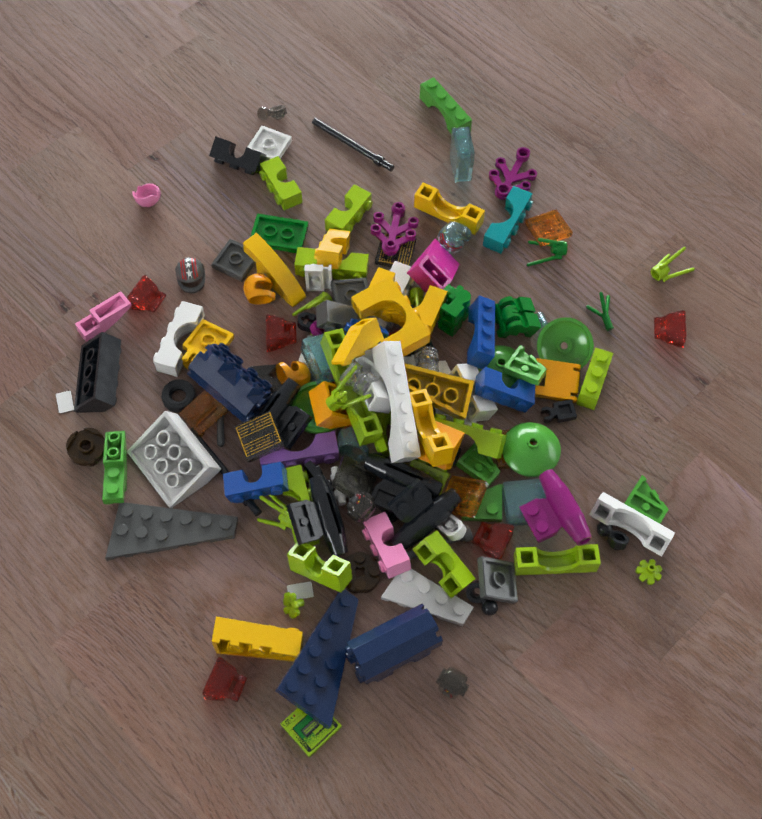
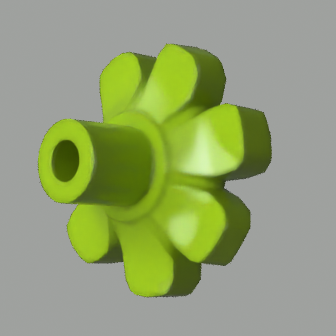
(649, 571)
(292, 605)

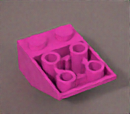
(434, 267)

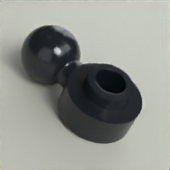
(616, 539)
(488, 607)

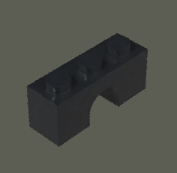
(224, 150)

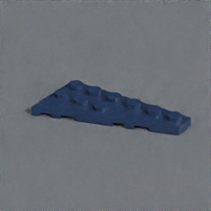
(318, 669)

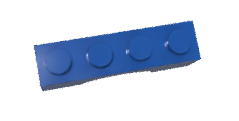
(483, 342)

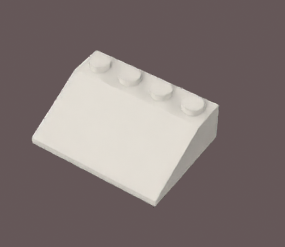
(173, 459)

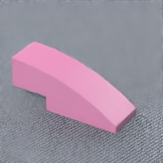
(103, 316)

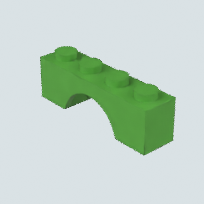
(435, 95)

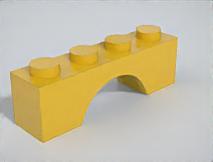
(431, 202)
(436, 444)

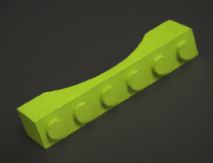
(364, 422)

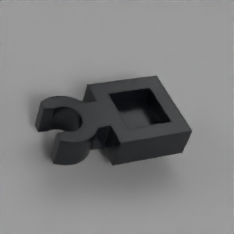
(562, 411)

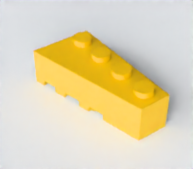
(446, 391)
(256, 640)

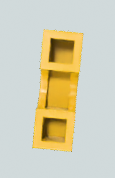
(332, 247)

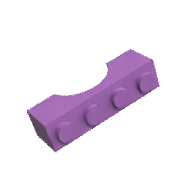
(322, 450)

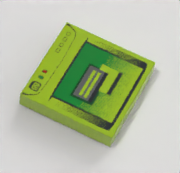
(308, 732)

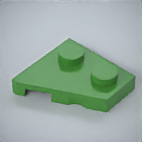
(525, 367)
(478, 465)
(646, 501)
(490, 507)

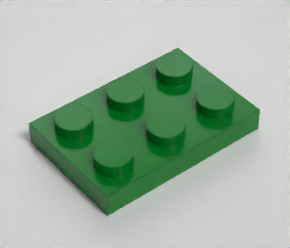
(281, 232)

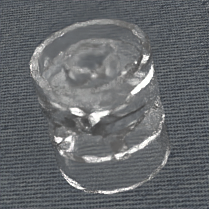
(427, 358)
(360, 379)

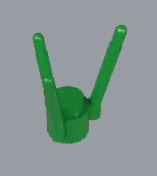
(558, 248)

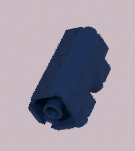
(229, 382)
(393, 644)

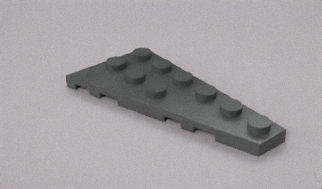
(159, 529)

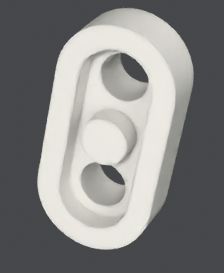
(452, 528)

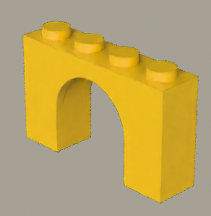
(388, 295)
(428, 309)

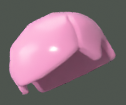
(147, 195)

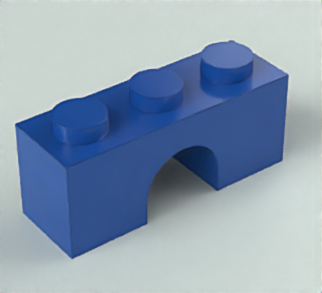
(491, 387)
(272, 482)

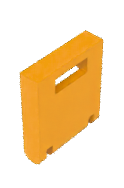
(559, 381)

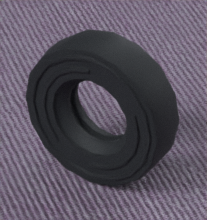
(175, 385)

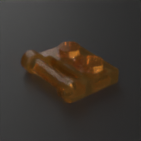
(199, 409)

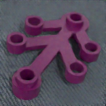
(511, 176)
(390, 245)

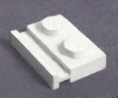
(318, 277)

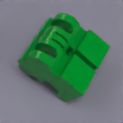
(454, 310)
(516, 317)

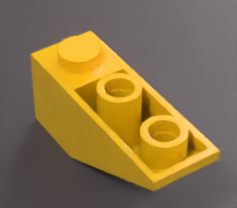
(358, 339)

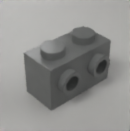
(334, 315)

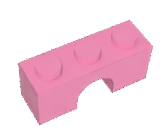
(392, 559)

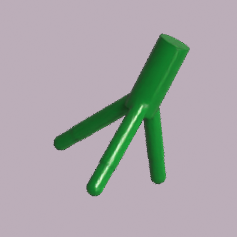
(605, 308)

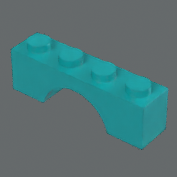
(499, 234)

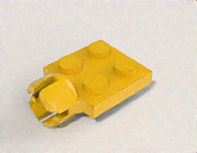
(202, 335)

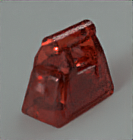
(143, 294)
(674, 328)
(276, 334)
(497, 540)
(220, 681)

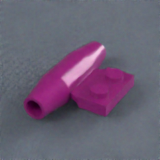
(555, 511)

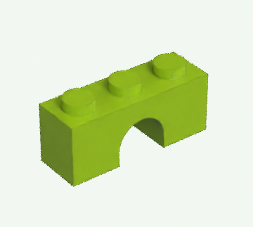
(286, 193)
(357, 202)
(594, 378)
(437, 551)
(305, 561)

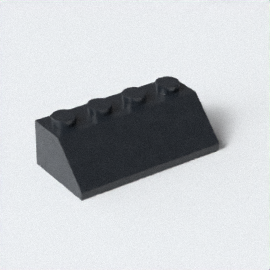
(98, 374)

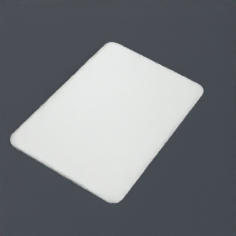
(64, 402)
(302, 590)

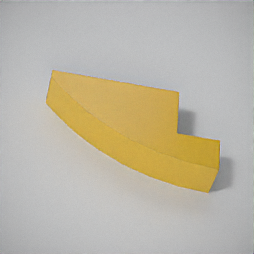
(272, 266)

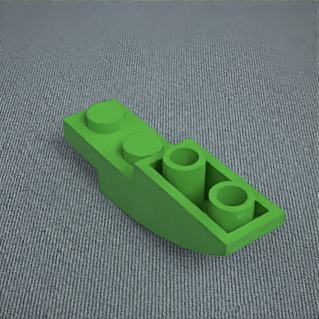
(115, 467)

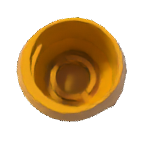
(258, 289)
(298, 372)

